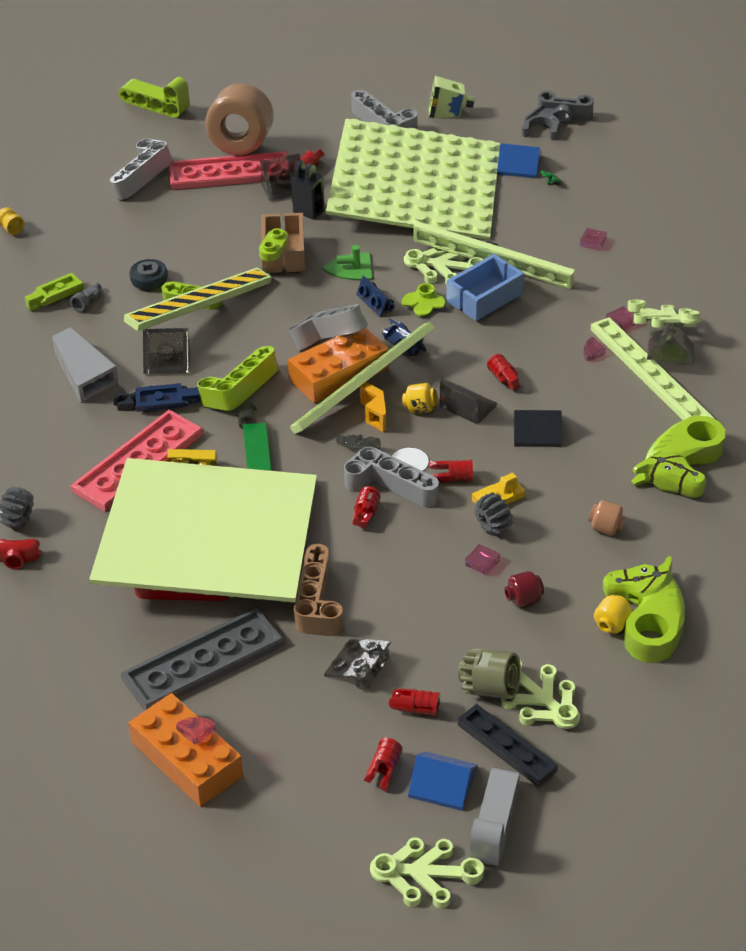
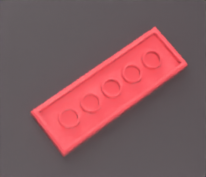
(218, 170)
(151, 443)

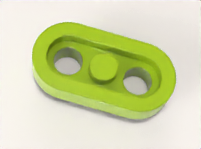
(273, 245)

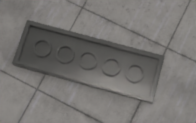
(202, 658)

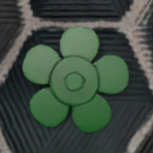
(550, 176)

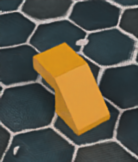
(374, 405)

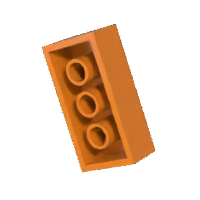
(334, 363)
(196, 769)

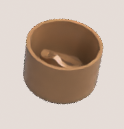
(252, 106)

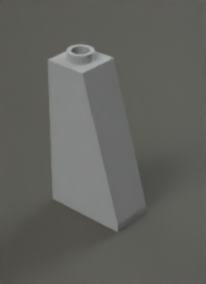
(83, 365)

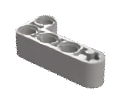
(371, 110)
(152, 159)
(327, 324)
(391, 473)
(492, 826)

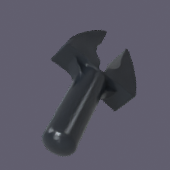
(124, 400)

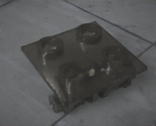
(360, 661)

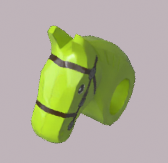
(675, 450)
(658, 609)

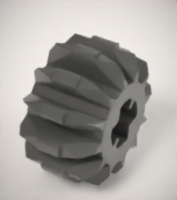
(16, 507)
(493, 514)

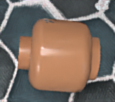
(607, 517)

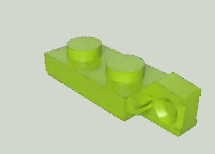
(54, 291)

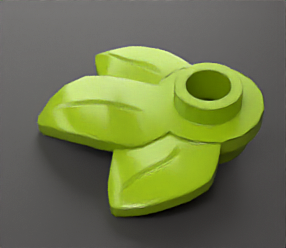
(423, 300)

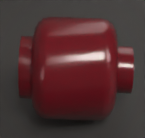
(524, 589)

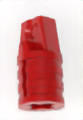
(312, 157)
(503, 371)
(365, 508)

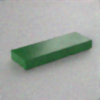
(256, 446)

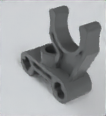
(557, 110)

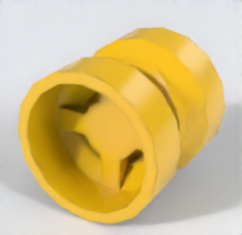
(11, 221)

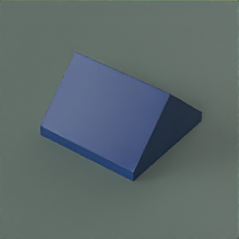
(519, 160)
(441, 780)

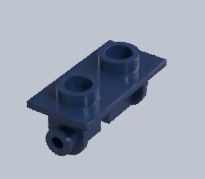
(374, 297)
(398, 332)

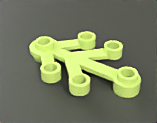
(417, 259)
(665, 315)
(544, 697)
(423, 870)

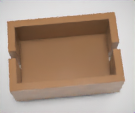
(294, 254)

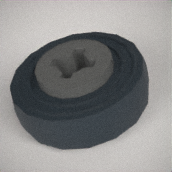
(148, 274)

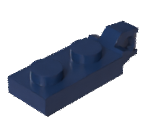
(165, 397)

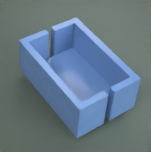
(485, 287)

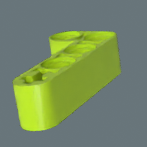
(169, 101)
(239, 383)

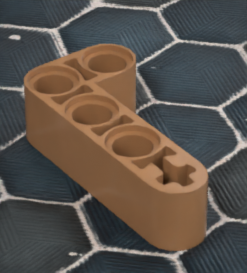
(310, 610)

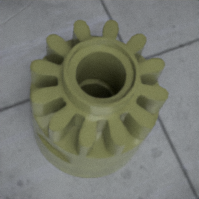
(490, 673)

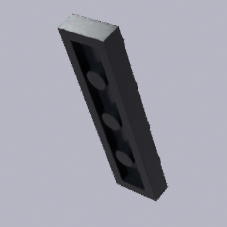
(507, 745)

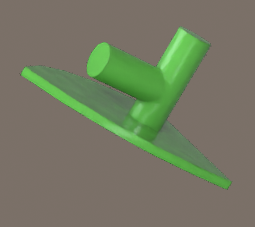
(351, 266)

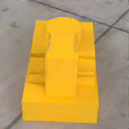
(200, 457)
(507, 488)

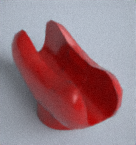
(17, 552)

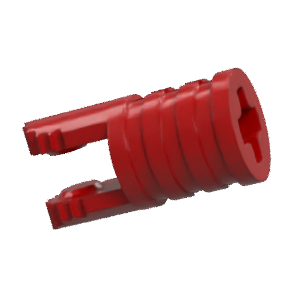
(457, 469)
(415, 701)
(384, 761)

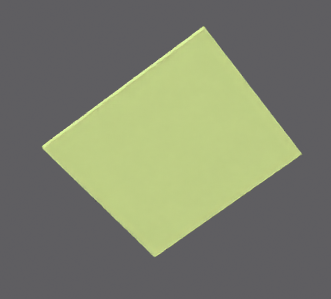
(414, 176)
(206, 530)

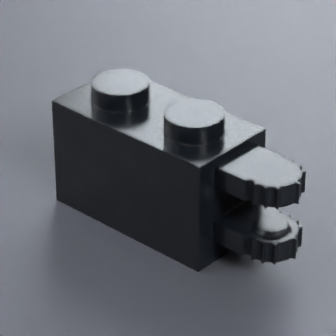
(307, 190)

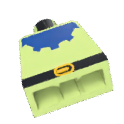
(448, 99)

